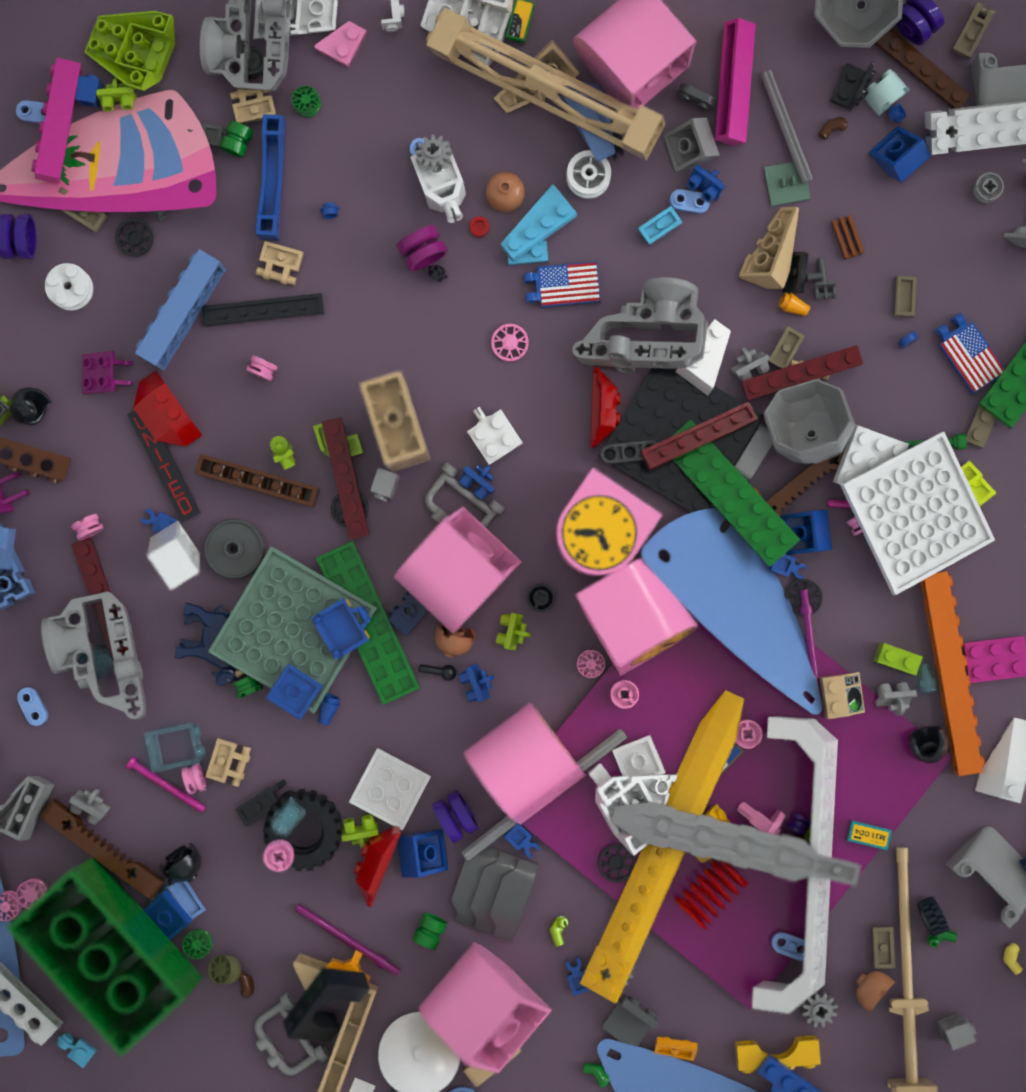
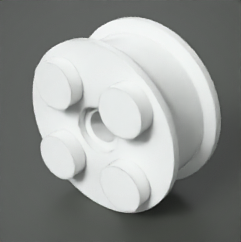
(584, 185)
(63, 276)

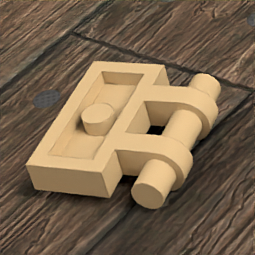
(252, 110)
(279, 256)
(222, 760)

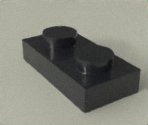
(796, 278)

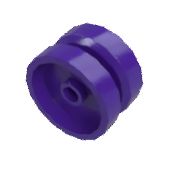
(920, 20)
(17, 236)
(455, 816)

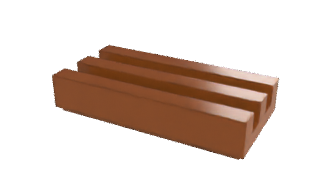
(849, 219)

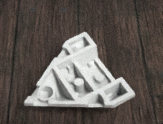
(627, 791)

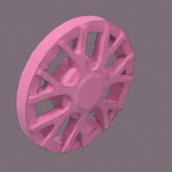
(510, 342)

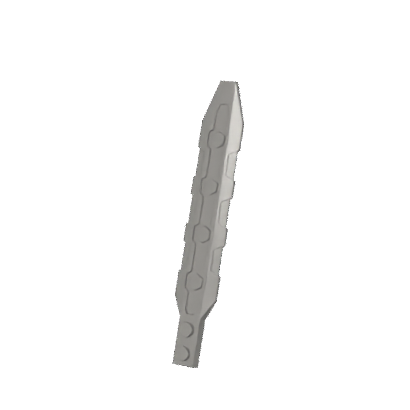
(731, 843)

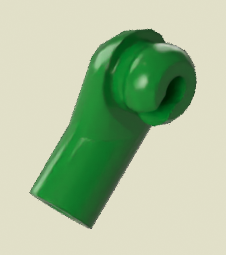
(948, 935)
(599, 1073)

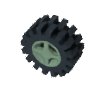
(932, 916)

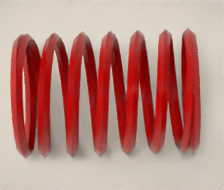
(688, 907)

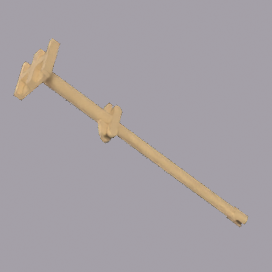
(907, 1005)

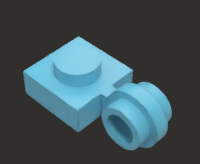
(80, 1052)

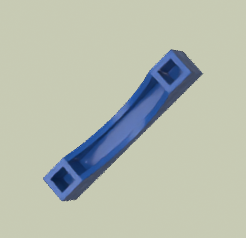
(272, 177)

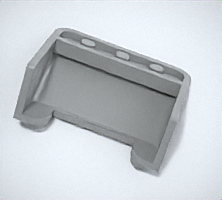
(996, 83)
(998, 865)

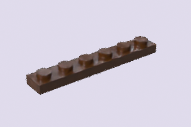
(923, 69)

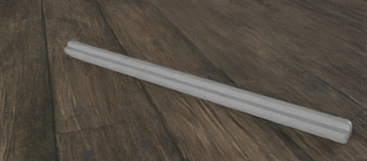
(507, 823)

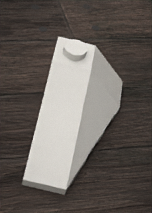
(1006, 767)

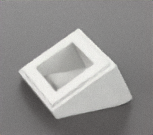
(599, 774)

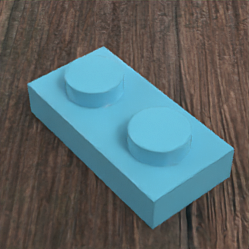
(660, 225)
(535, 255)

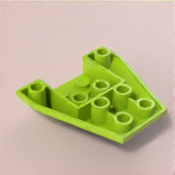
(133, 46)

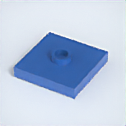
(294, 691)
(168, 914)

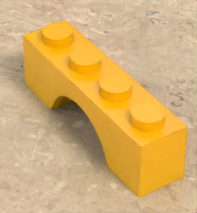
(802, 1052)

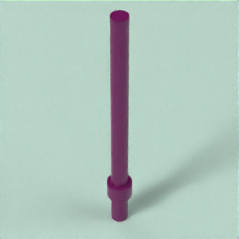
(806, 611)
(381, 961)

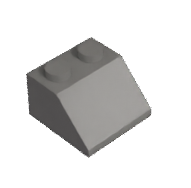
(691, 144)

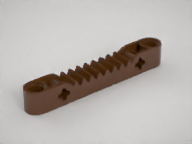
(802, 481)
(145, 881)

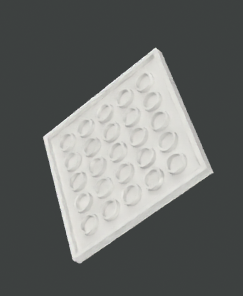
(917, 513)

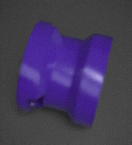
(797, 825)

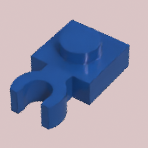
(160, 522)
(786, 565)
(520, 837)
(576, 977)

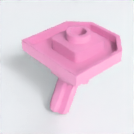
(760, 821)

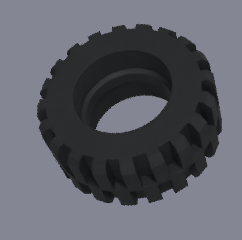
(331, 829)

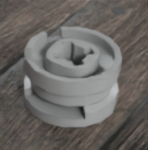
(988, 187)

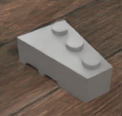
(22, 809)

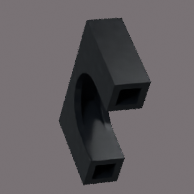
(328, 986)

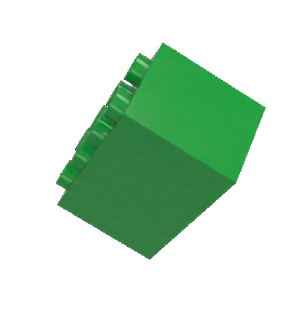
(105, 954)

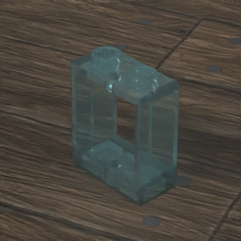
(155, 753)

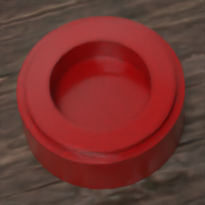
(479, 226)

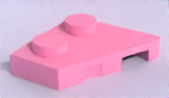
(342, 43)

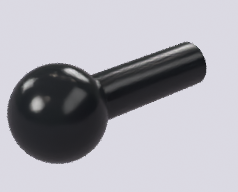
(448, 672)

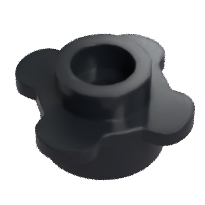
(437, 273)

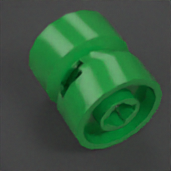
(236, 138)
(429, 931)

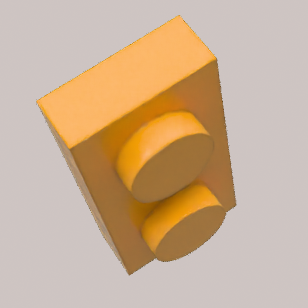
(675, 1048)

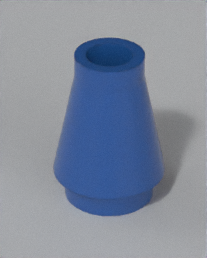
(328, 708)

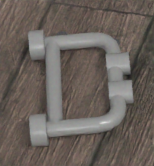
(448, 477)
(276, 1059)

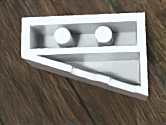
(704, 372)

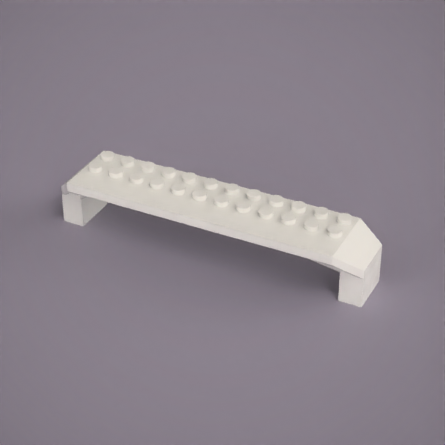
(822, 749)

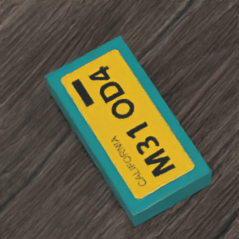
(869, 835)

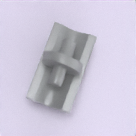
(748, 361)
(897, 700)
(89, 803)

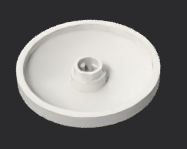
(416, 1056)

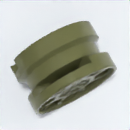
(226, 969)

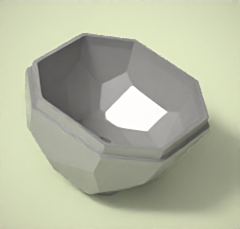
(858, 26)
(806, 411)

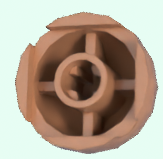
(505, 192)
(456, 643)
(872, 988)

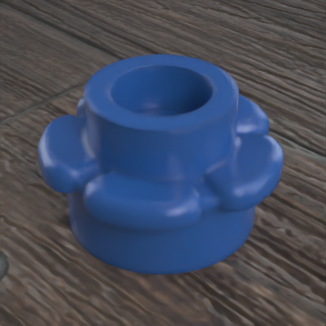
(897, 113)
(329, 210)

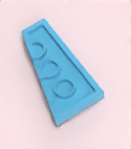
(539, 223)

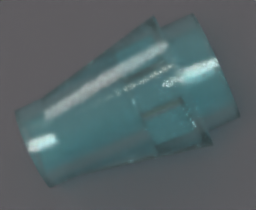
(926, 679)

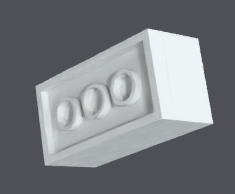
(174, 555)

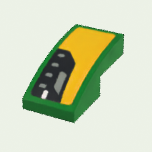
(520, 21)

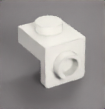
(394, 24)

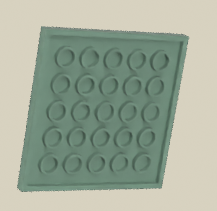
(276, 628)

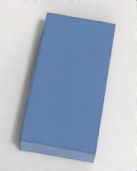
(186, 898)

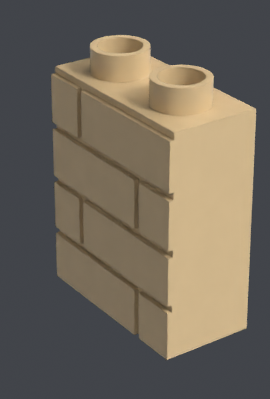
(395, 422)

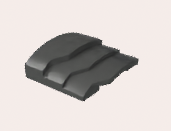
(494, 892)

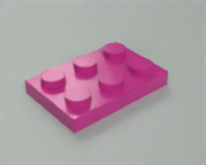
(995, 659)

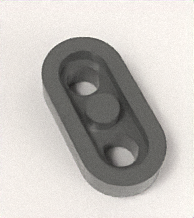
(703, 100)

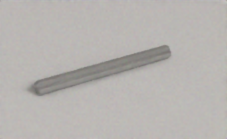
(786, 127)

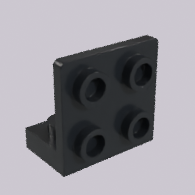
(852, 86)

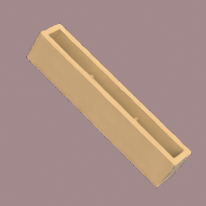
(347, 1042)

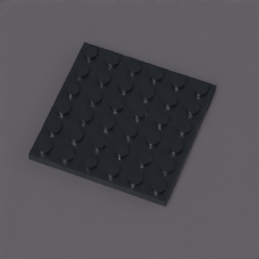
(657, 413)

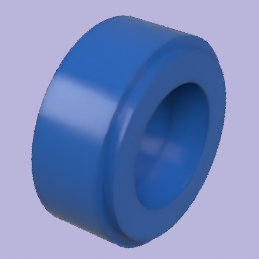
(908, 340)

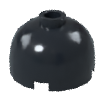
(182, 864)

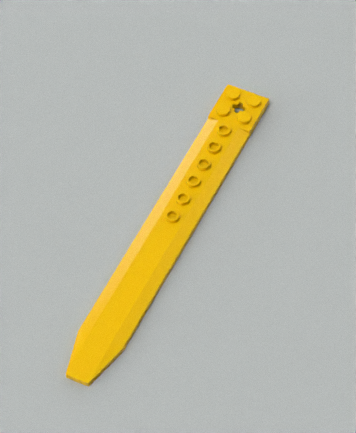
(658, 865)

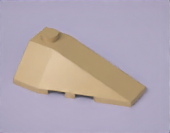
(550, 55)
(773, 256)

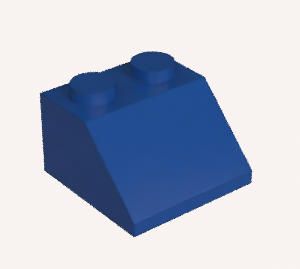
(900, 153)
(812, 529)
(422, 853)

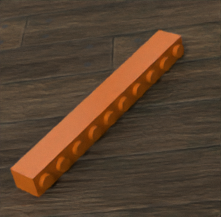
(951, 674)

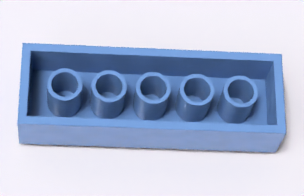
(180, 310)

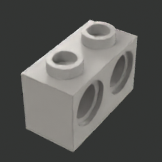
(384, 484)
(956, 1031)

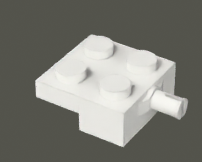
(493, 435)

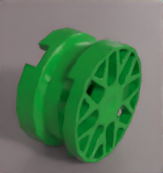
(306, 101)
(247, 686)
(197, 944)

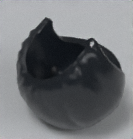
(29, 405)
(928, 744)

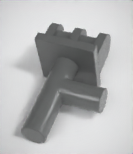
(824, 288)

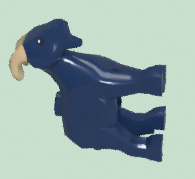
(212, 624)

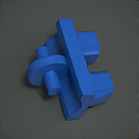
(706, 182)
(470, 476)
(479, 682)

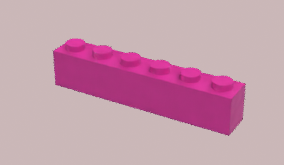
(735, 82)
(57, 121)

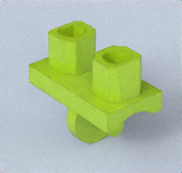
(116, 93)
(282, 451)
(515, 631)
(361, 833)

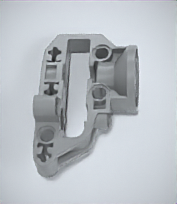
(224, 46)
(668, 303)
(67, 642)

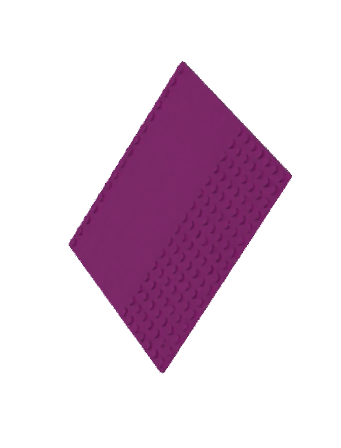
(677, 688)

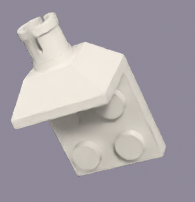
(442, 188)

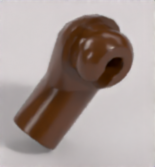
(832, 124)
(247, 984)

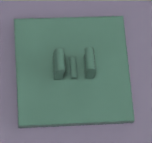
(785, 184)

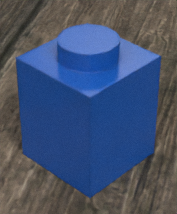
(87, 91)

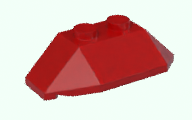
(603, 407)
(163, 412)
(374, 862)

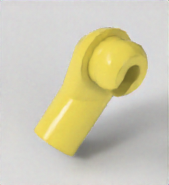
(1010, 958)

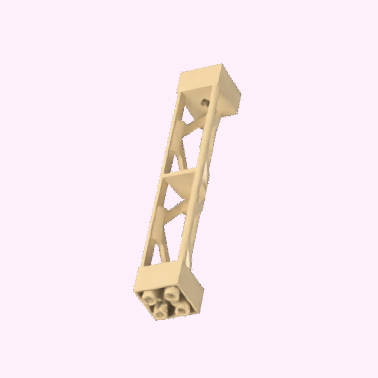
(456, 36)

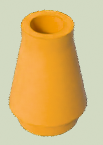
(793, 304)

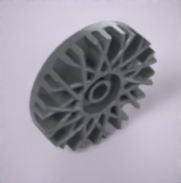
(225, 536)

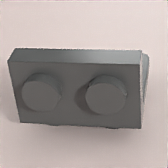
(630, 1021)

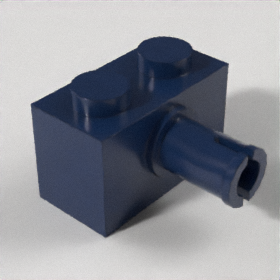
(408, 614)

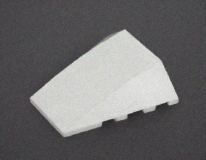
(484, 15)
(309, 17)

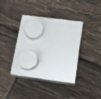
(639, 758)

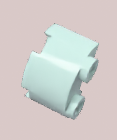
(886, 92)

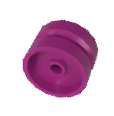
(422, 248)

